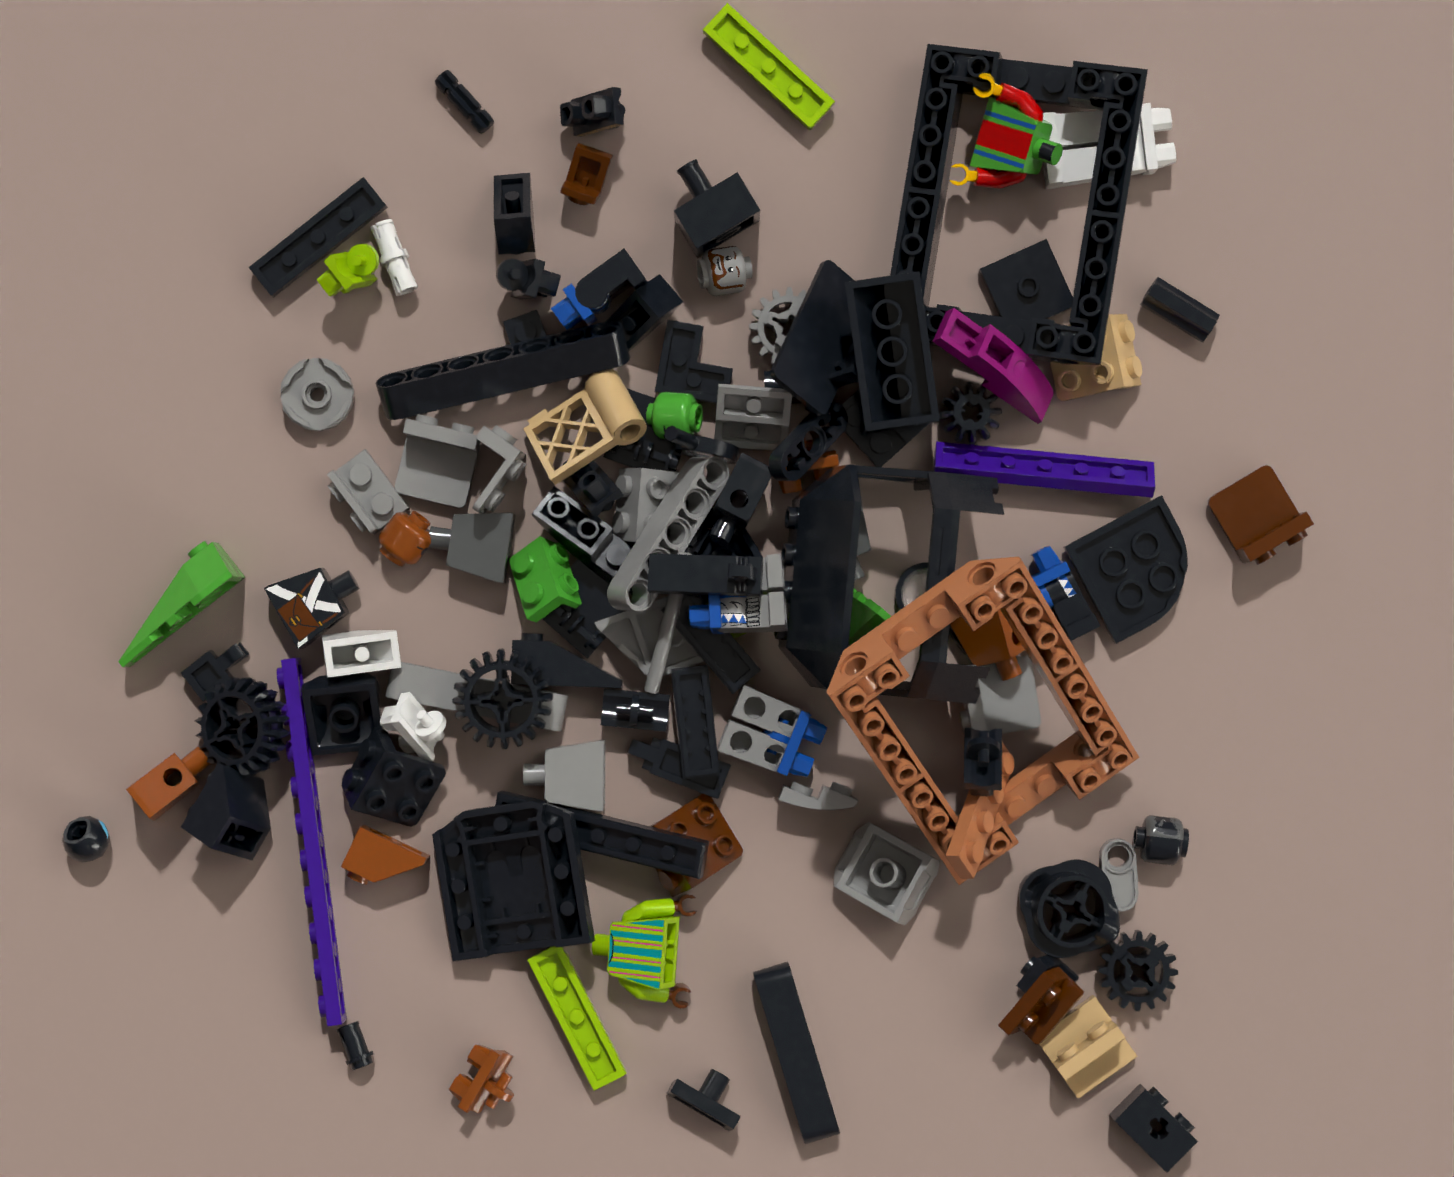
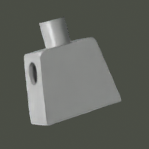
(571, 775)

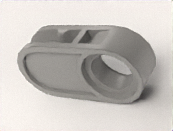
(1122, 878)

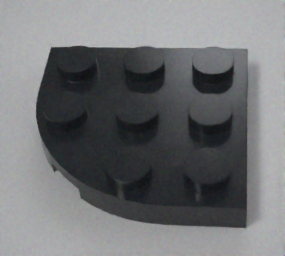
(1132, 567)

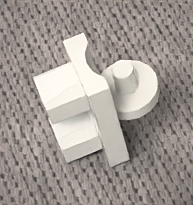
(417, 728)

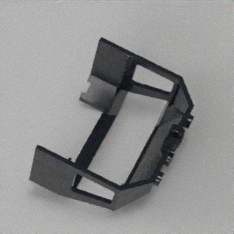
(823, 567)

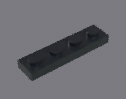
(318, 237)

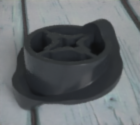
(1101, 927)

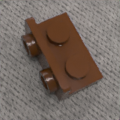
(1043, 1005)

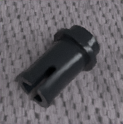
(355, 1045)

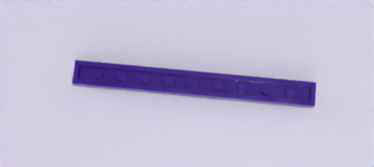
(313, 857)

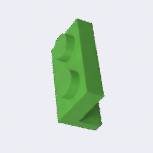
(544, 578)

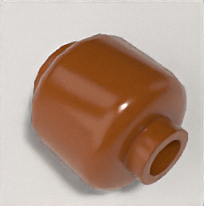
(405, 538)

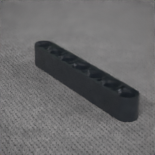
(503, 370)

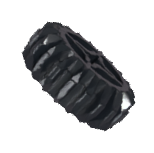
(520, 698)
(230, 720)

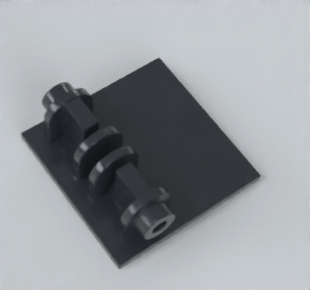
(649, 450)
(579, 624)

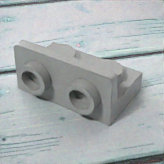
(367, 492)

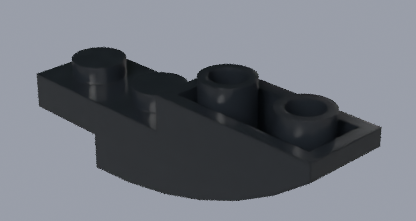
(582, 534)

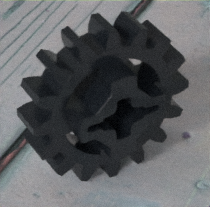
(1126, 982)

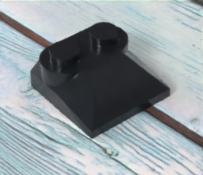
(341, 712)

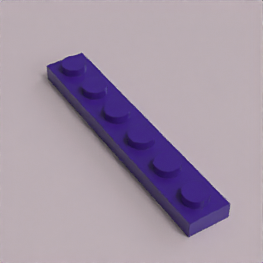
(1048, 469)

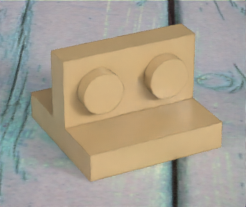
(1087, 1047)

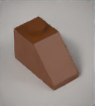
(379, 856)

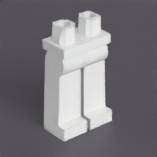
(1083, 130)

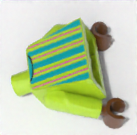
(645, 950)

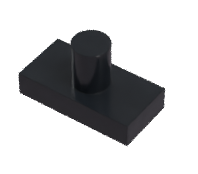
(706, 1099)

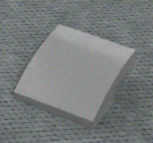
(752, 416)

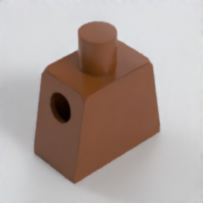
(990, 644)
(153, 791)

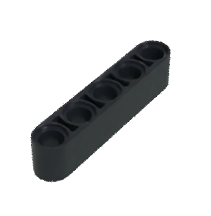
(796, 1052)

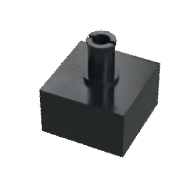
(714, 211)

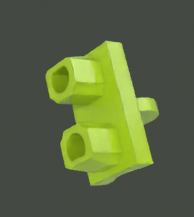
(350, 270)

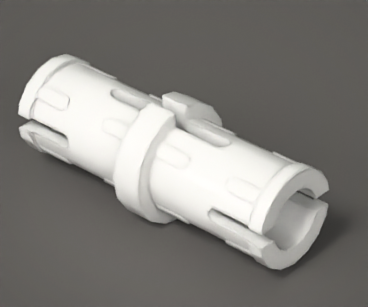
(394, 257)

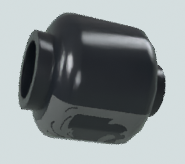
(1161, 840)

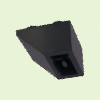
(230, 813)

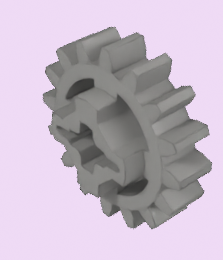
(772, 319)

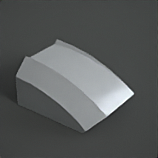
(885, 873)

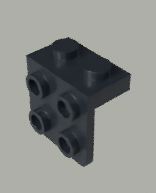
(390, 781)

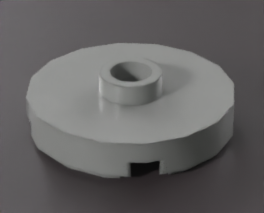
(298, 390)

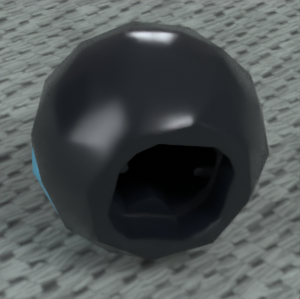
(85, 839)

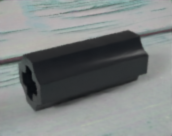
(1180, 309)

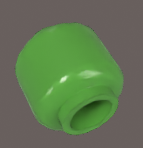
(674, 410)

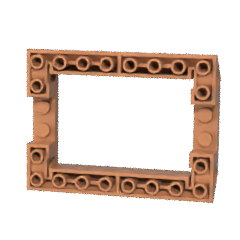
(975, 593)

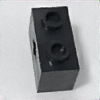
(1164, 1146)

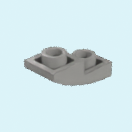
(829, 798)

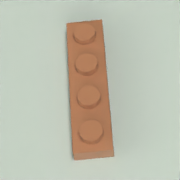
(976, 824)

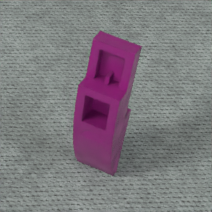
(999, 360)

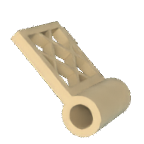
(610, 409)

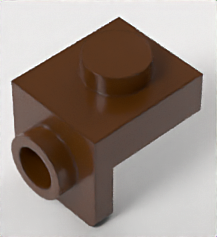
(586, 175)

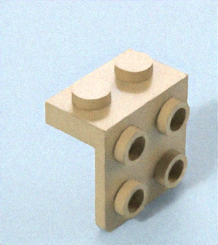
(1118, 366)

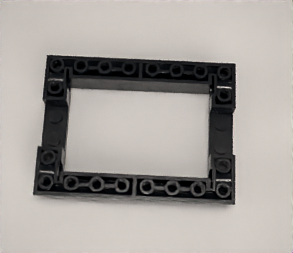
(1086, 85)

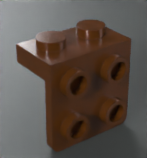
(1258, 515)
(704, 821)

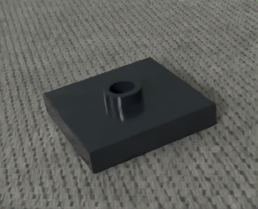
(1028, 284)

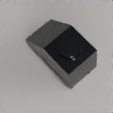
(514, 214)
(646, 310)

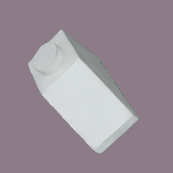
(360, 652)

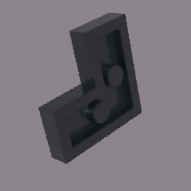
(680, 367)

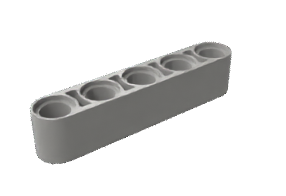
(682, 525)
(436, 689)

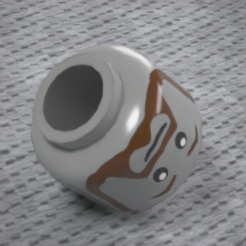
(724, 270)

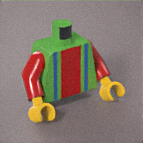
(1010, 139)

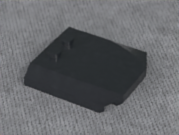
(512, 880)

